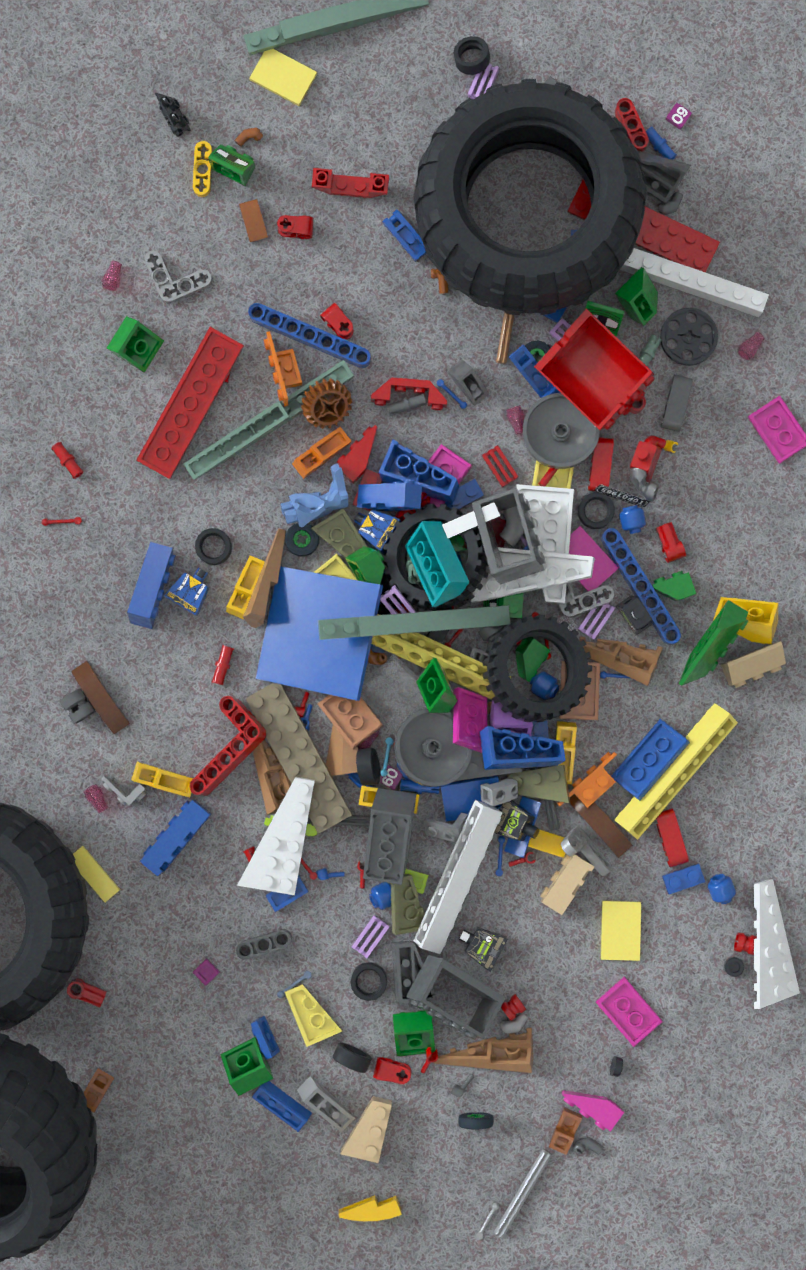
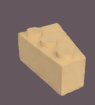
(565, 883)
(369, 1133)

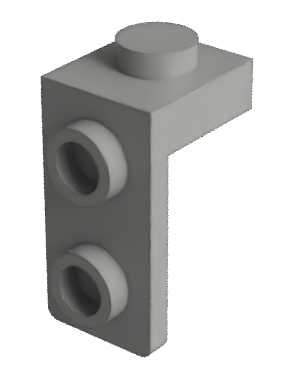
(136, 795)
(444, 830)

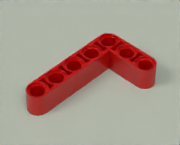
(231, 749)

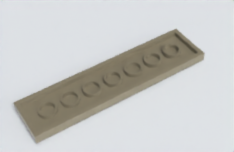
(299, 754)

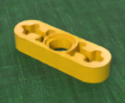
(196, 182)

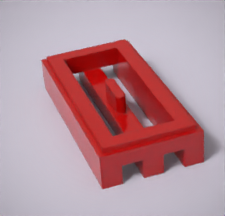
(506, 462)

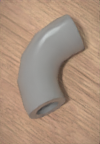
(513, 528)

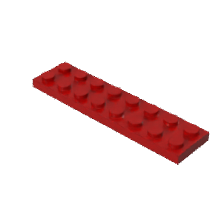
(660, 235)
(190, 402)

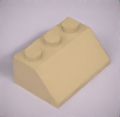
(754, 664)

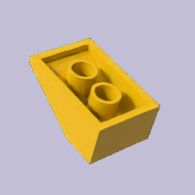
(761, 619)

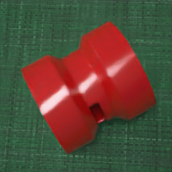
(744, 943)
(513, 1007)

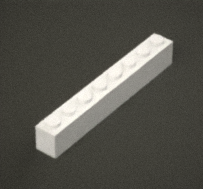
(697, 282)
(457, 877)

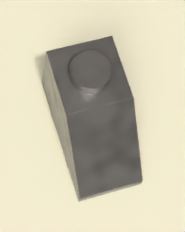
(468, 382)

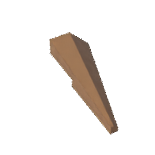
(268, 577)
(625, 659)
(340, 756)
(271, 776)
(505, 1054)

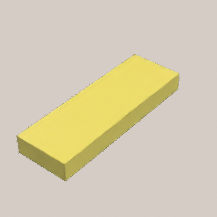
(95, 874)

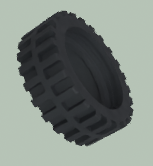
(397, 555)
(573, 655)

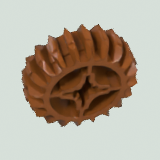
(331, 393)

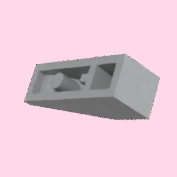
(325, 1104)

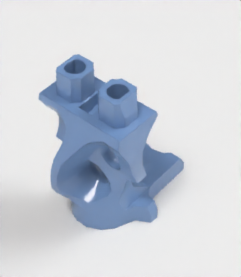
(311, 506)

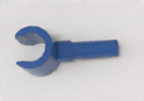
(305, 719)
(323, 874)

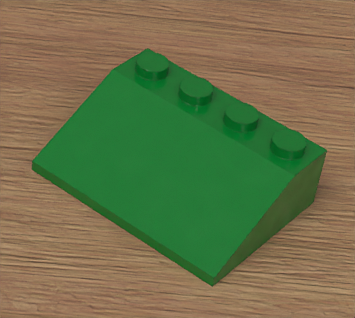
(714, 642)

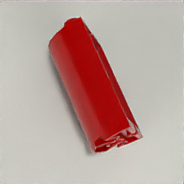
(595, 371)

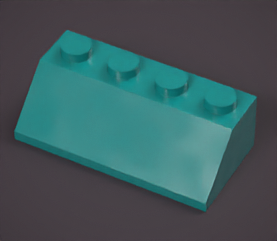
(436, 563)

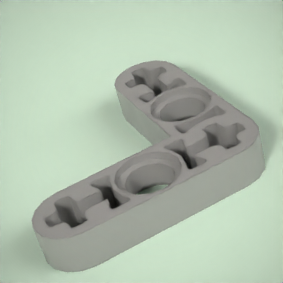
(169, 285)
(571, 599)
(579, 841)

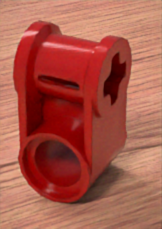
(298, 226)
(336, 319)
(390, 1070)

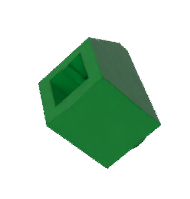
(675, 588)
(529, 657)

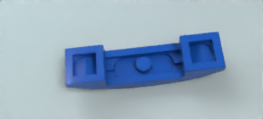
(525, 364)

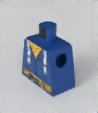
(376, 528)
(189, 591)

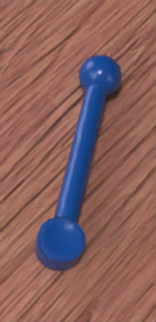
(440, 383)
(603, 675)
(501, 840)

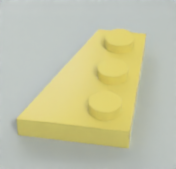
(310, 1016)

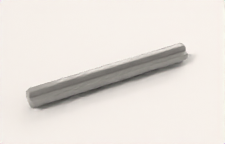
(522, 1193)

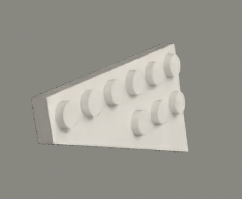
(552, 517)
(557, 570)
(280, 851)
(771, 950)

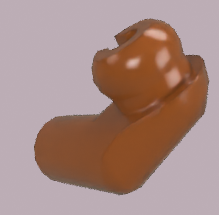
(247, 134)
(443, 285)
(377, 658)

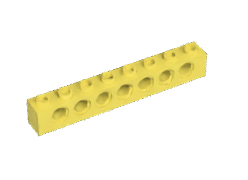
(422, 650)

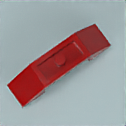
(352, 186)
(383, 394)

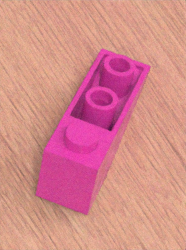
(598, 1107)

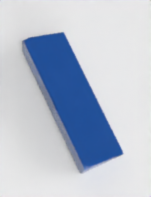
(519, 847)
(282, 1105)

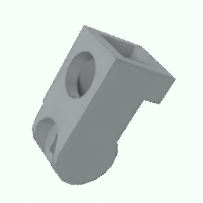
(499, 792)

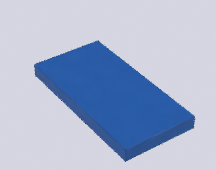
(650, 759)

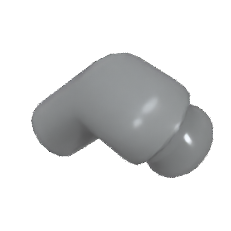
(513, 1026)

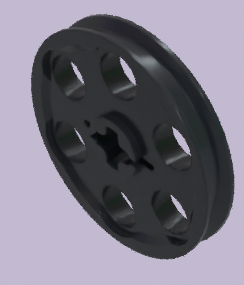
(695, 329)

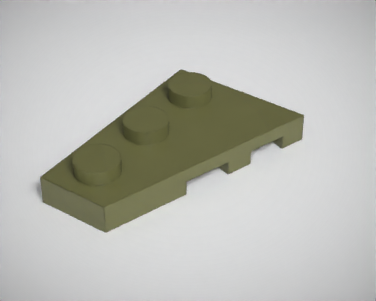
(340, 533)
(543, 783)
(405, 907)

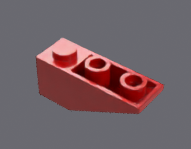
(357, 460)

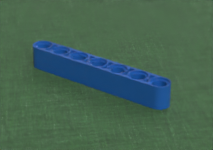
(303, 328)
(639, 576)

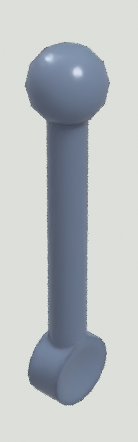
(307, 975)

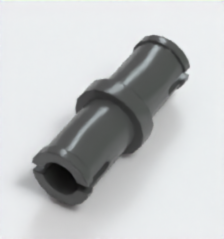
(406, 404)

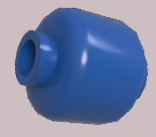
(632, 519)
(544, 685)
(721, 889)
(381, 896)

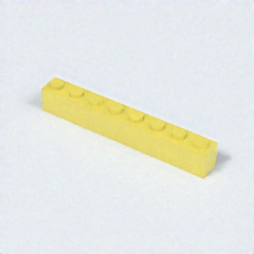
(703, 741)

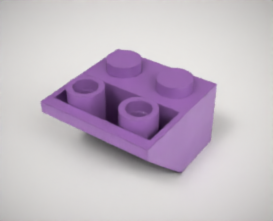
(502, 720)

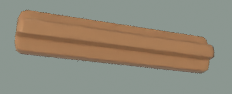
(505, 339)

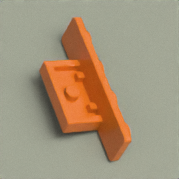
(285, 367)
(594, 784)

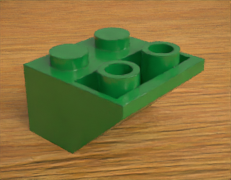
(639, 297)

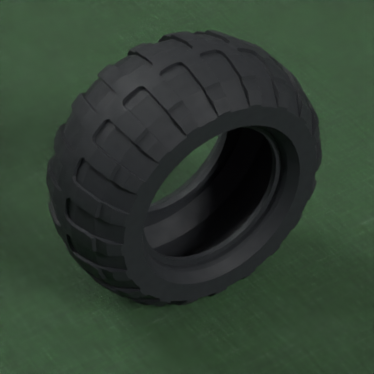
(539, 119)
(54, 914)
(53, 1142)

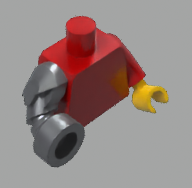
(645, 462)

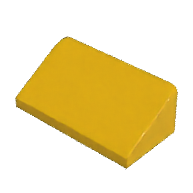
(548, 843)

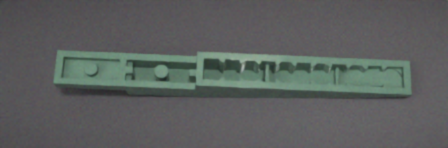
(327, 22)
(260, 425)
(413, 622)

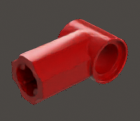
(671, 545)
(89, 993)

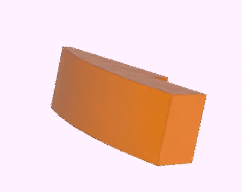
(321, 452)

